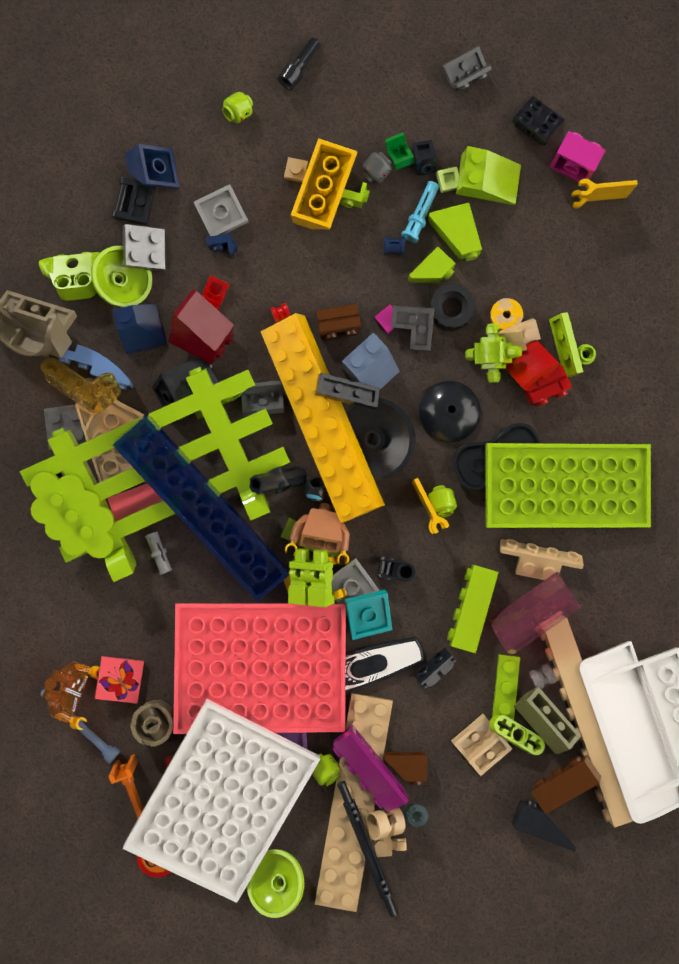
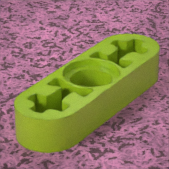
(525, 734)

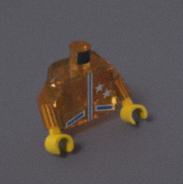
(65, 690)

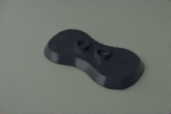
(470, 459)

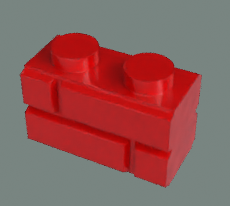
(554, 385)

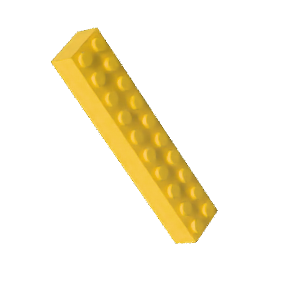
(322, 419)

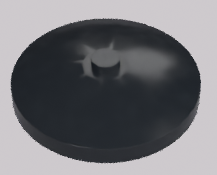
(384, 437)

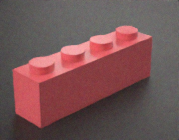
(133, 501)

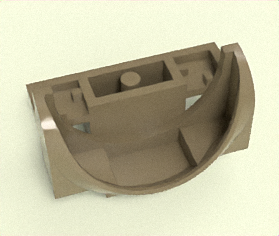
(39, 327)

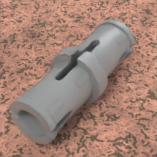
(158, 553)

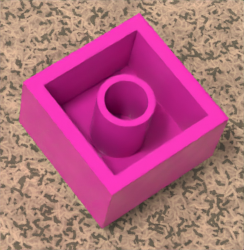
(577, 157)

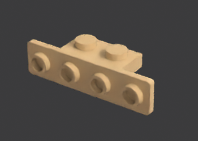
(539, 561)

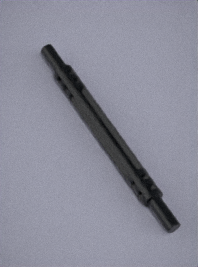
(367, 848)

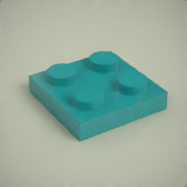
(368, 614)

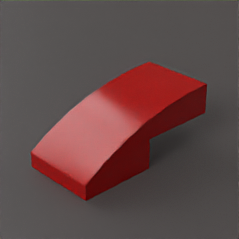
(215, 291)

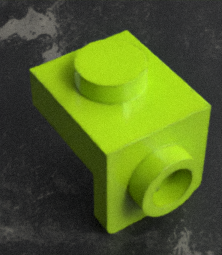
(352, 198)

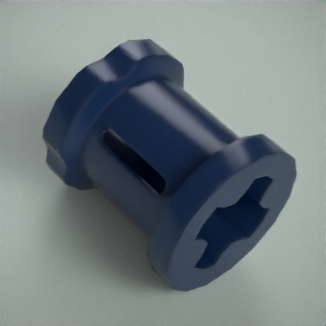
(394, 246)

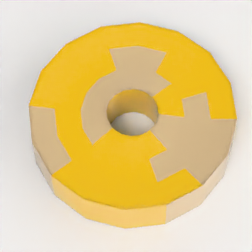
(506, 305)

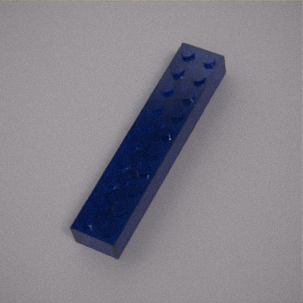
(201, 507)

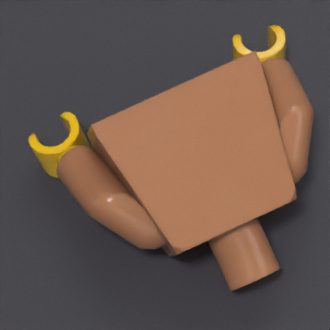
(322, 532)

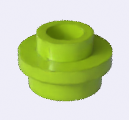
(591, 354)

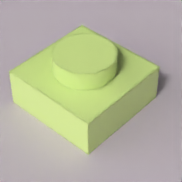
(448, 179)

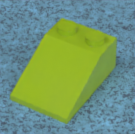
(488, 176)

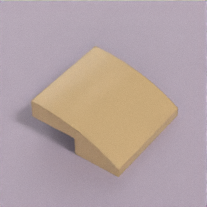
(481, 745)

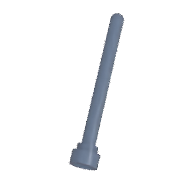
(109, 752)

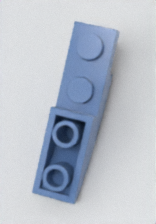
(99, 365)

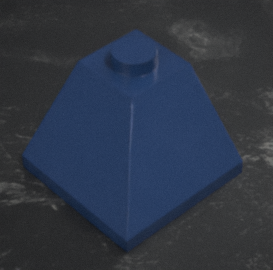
(152, 166)
(139, 327)

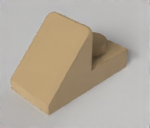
(521, 333)

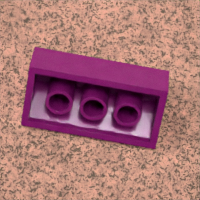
(371, 769)

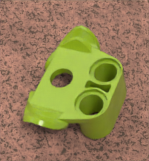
(70, 282)

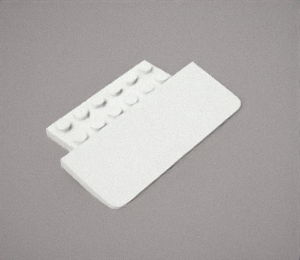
(639, 724)

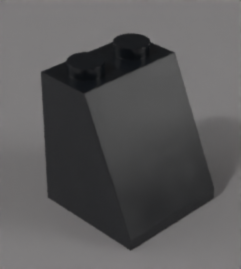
(173, 384)

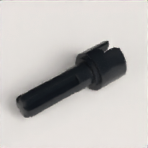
(292, 72)

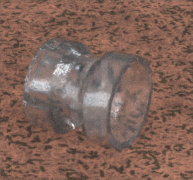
(538, 679)

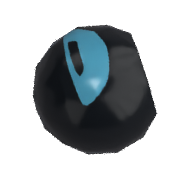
(315, 489)

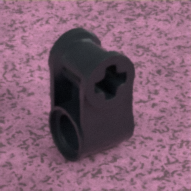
(393, 569)

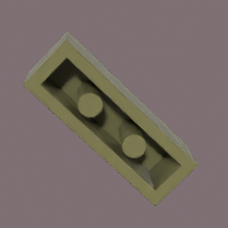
(547, 721)

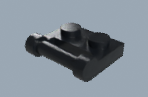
(140, 201)

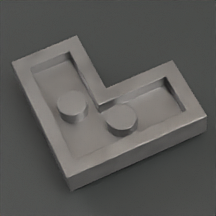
(417, 319)

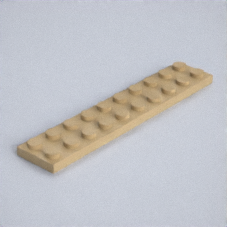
(342, 856)

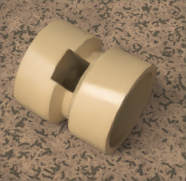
(383, 824)

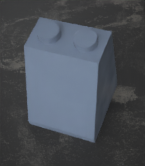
(370, 363)

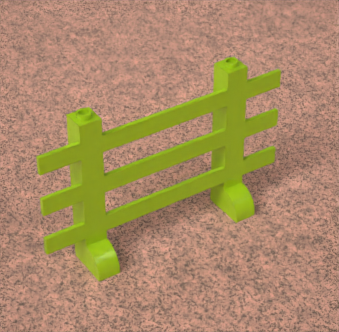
(224, 435)

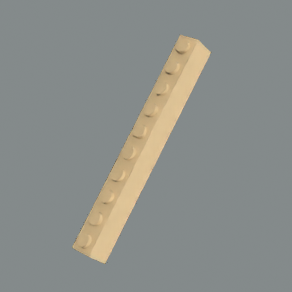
(567, 660)

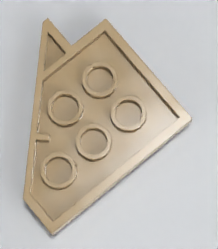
(94, 425)

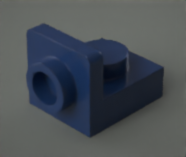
(220, 242)

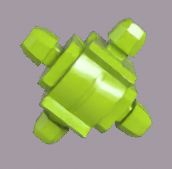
(493, 353)

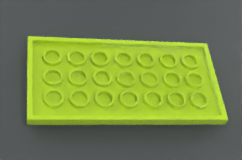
(568, 485)

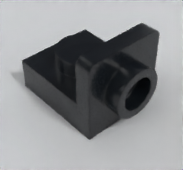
(424, 157)

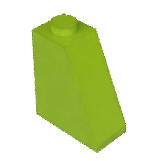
(457, 230)

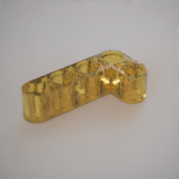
(91, 396)

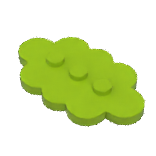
(72, 514)

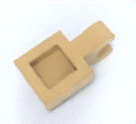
(384, 846)

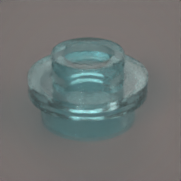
(420, 821)

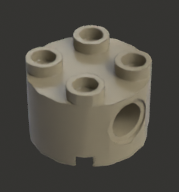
(153, 723)

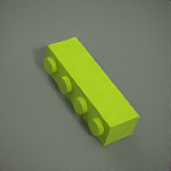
(473, 609)

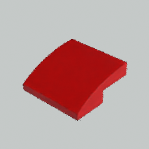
(532, 365)

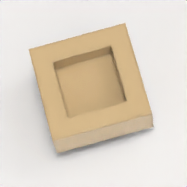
(295, 169)

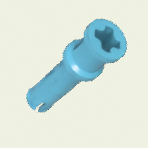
(417, 220)

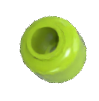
(237, 107)
(443, 501)
(327, 770)

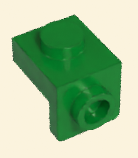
(399, 151)

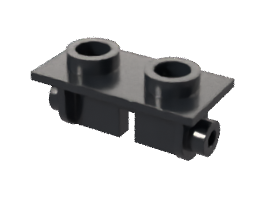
(441, 661)

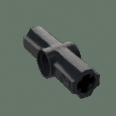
(277, 480)

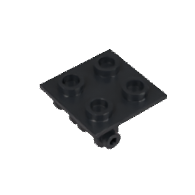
(538, 119)

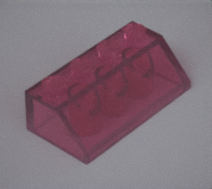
(534, 613)

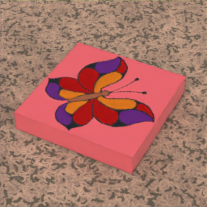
(119, 679)

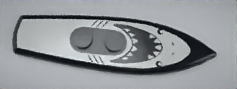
(381, 661)

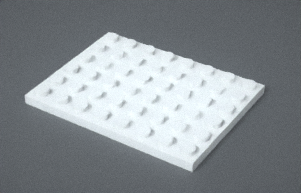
(221, 801)

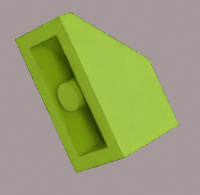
(433, 268)

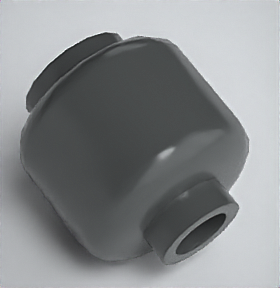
(376, 167)

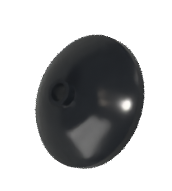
(441, 423)

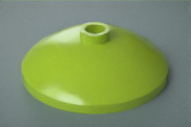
(133, 285)
(265, 885)

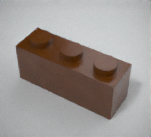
(565, 783)

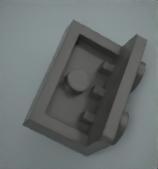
(465, 69)
(262, 396)

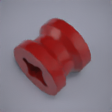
(280, 313)

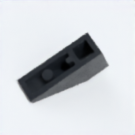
(533, 821)

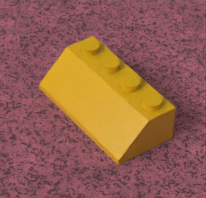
(323, 185)

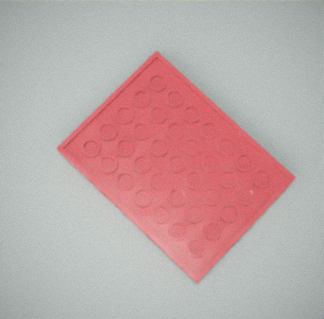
(262, 662)

